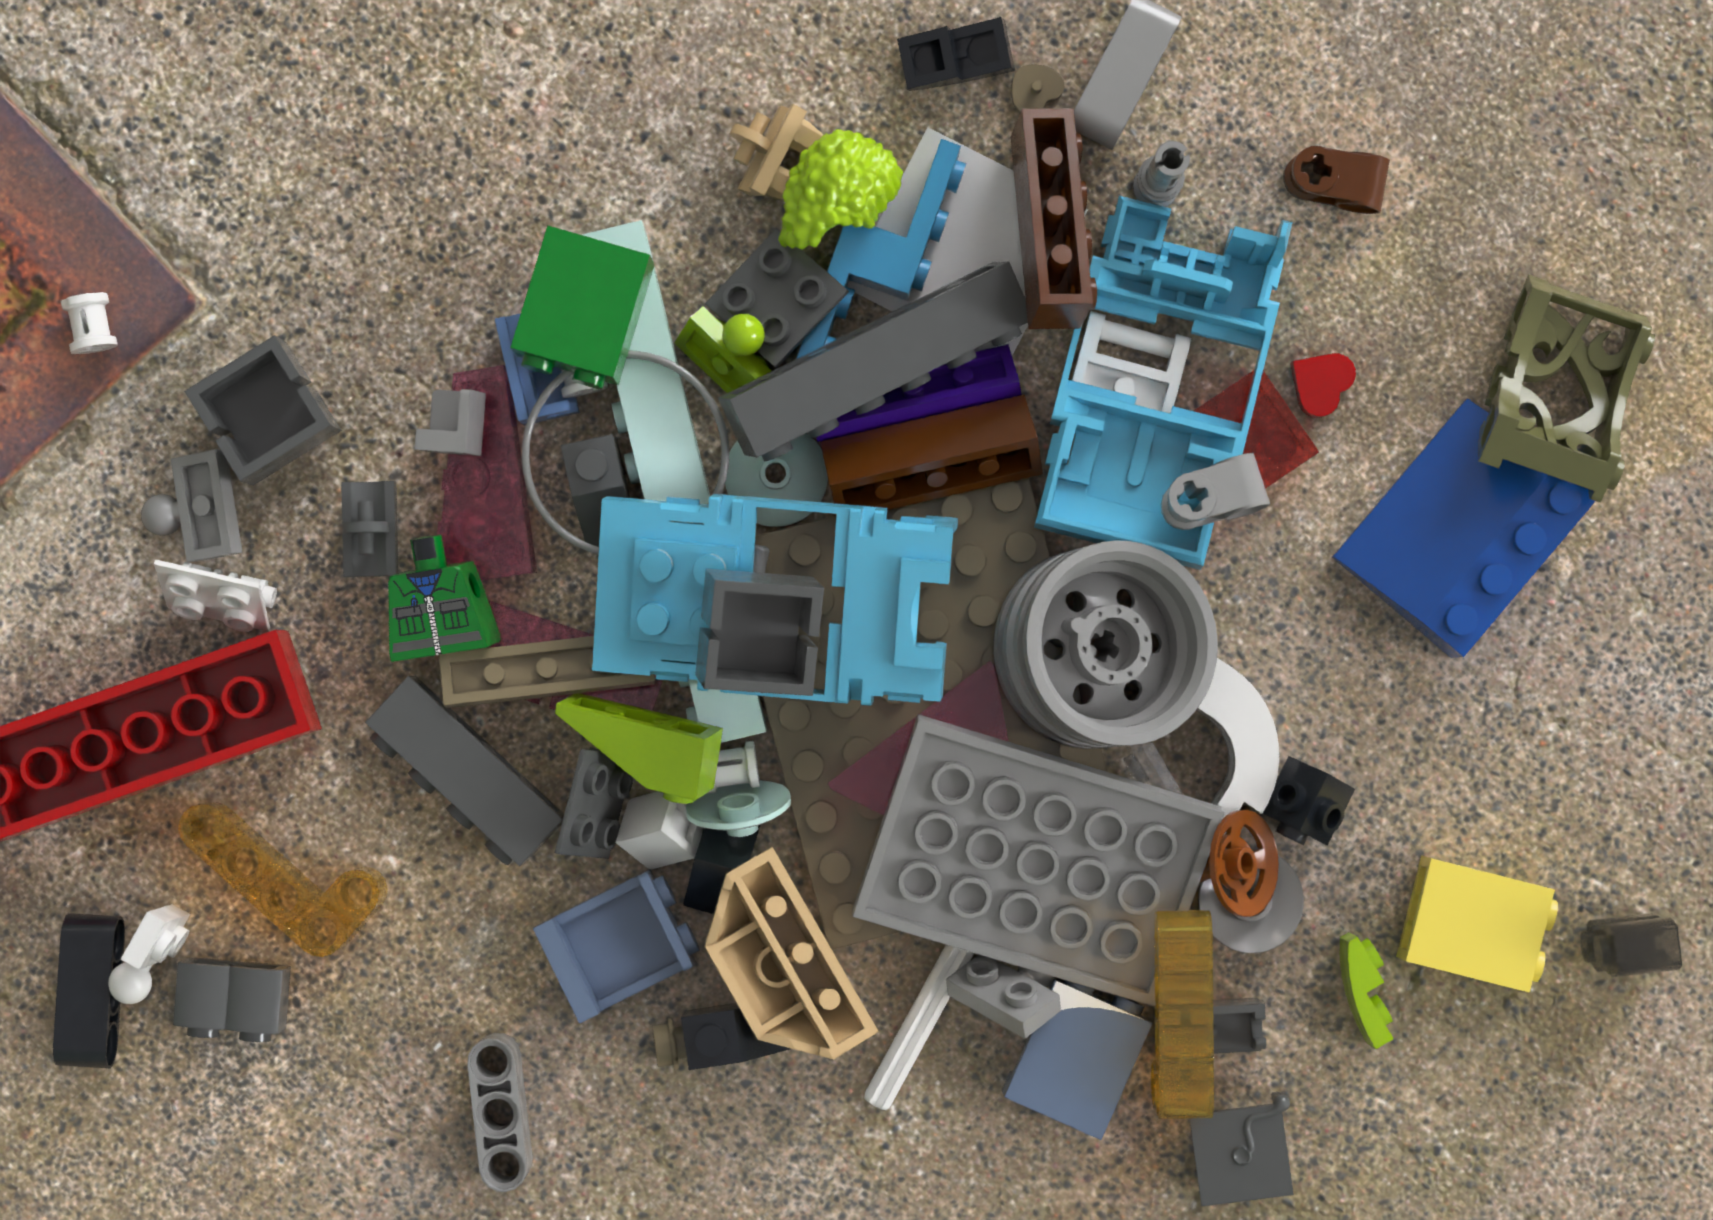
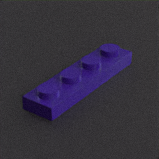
(977, 382)

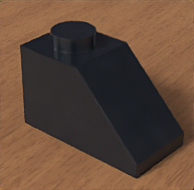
(721, 1037)

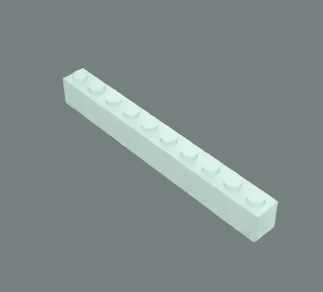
(668, 456)

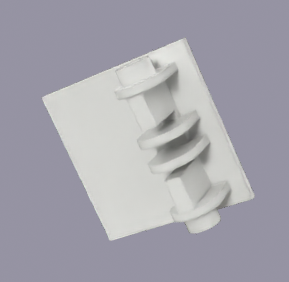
(199, 592)

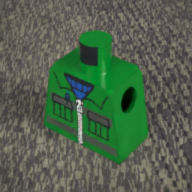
(438, 606)

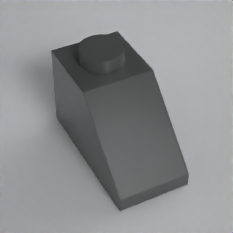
(593, 473)

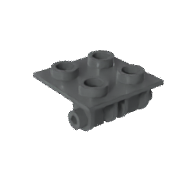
(783, 292)
(593, 806)

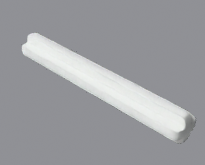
(915, 1029)

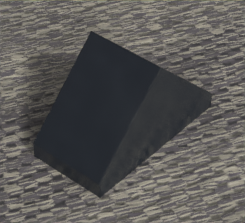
(714, 858)

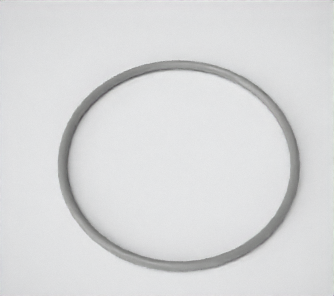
(564, 375)

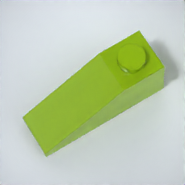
(650, 746)

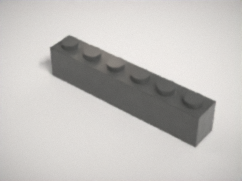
(875, 360)

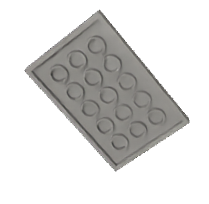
(1033, 858)

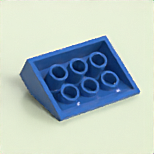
(1460, 535)

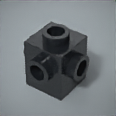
(1307, 802)

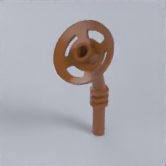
(1234, 860)

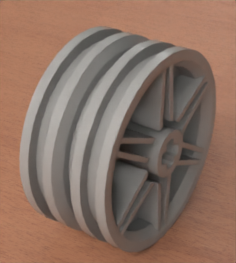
(1163, 603)

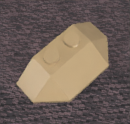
(782, 964)

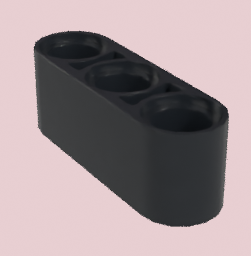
(85, 1009)

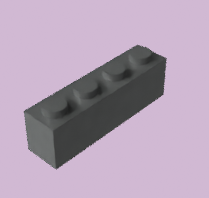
(464, 770)

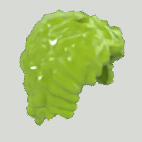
(837, 183)

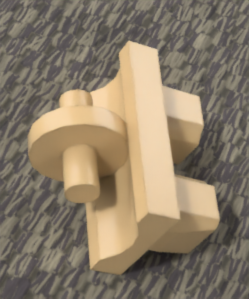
(786, 132)

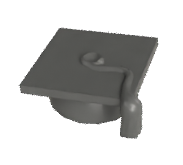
(1242, 1153)

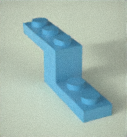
(885, 258)

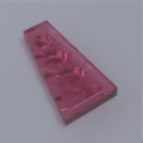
(486, 494)

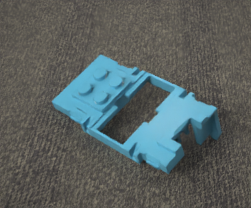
(1132, 453)
(656, 577)

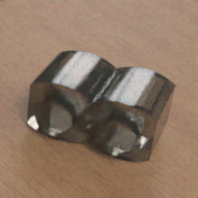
(1632, 945)

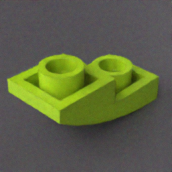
(1359, 976)

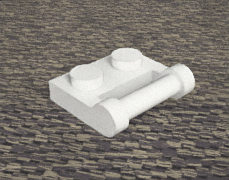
(1151, 386)

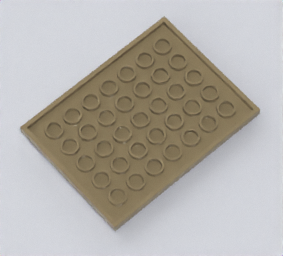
(823, 739)

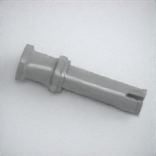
(1162, 175)

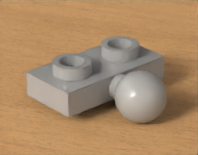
(202, 507)
(1004, 995)

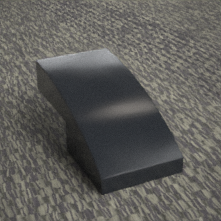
(956, 55)

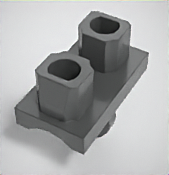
(369, 529)

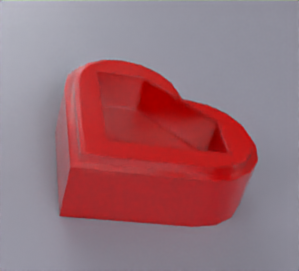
(1321, 381)

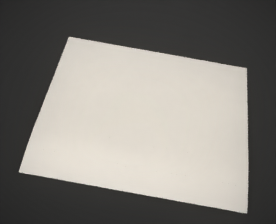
(978, 229)

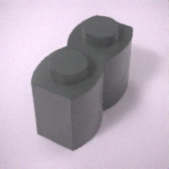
(231, 997)

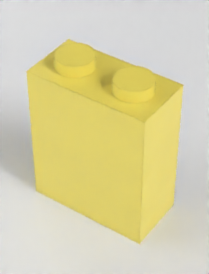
(1477, 924)

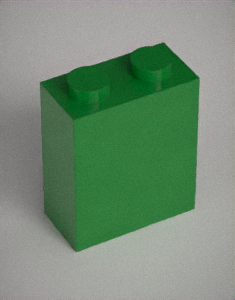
(582, 307)

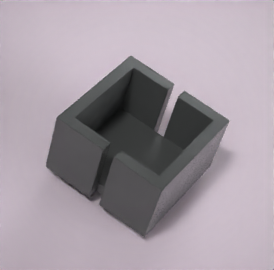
(265, 408)
(755, 632)

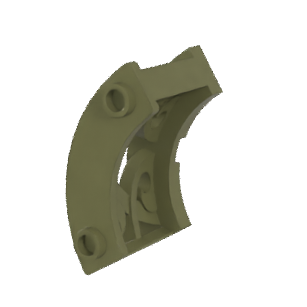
(1541, 326)

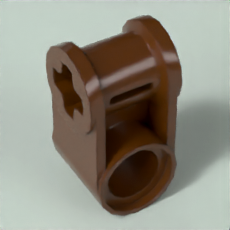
(1347, 179)

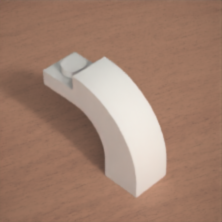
(1249, 737)

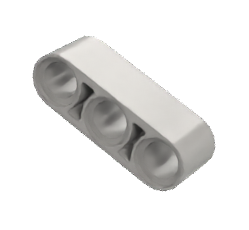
(1124, 71)
(496, 1137)

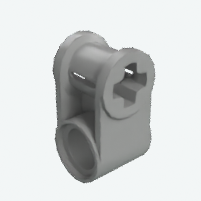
(1223, 492)

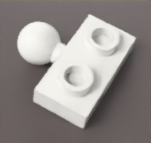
(157, 936)

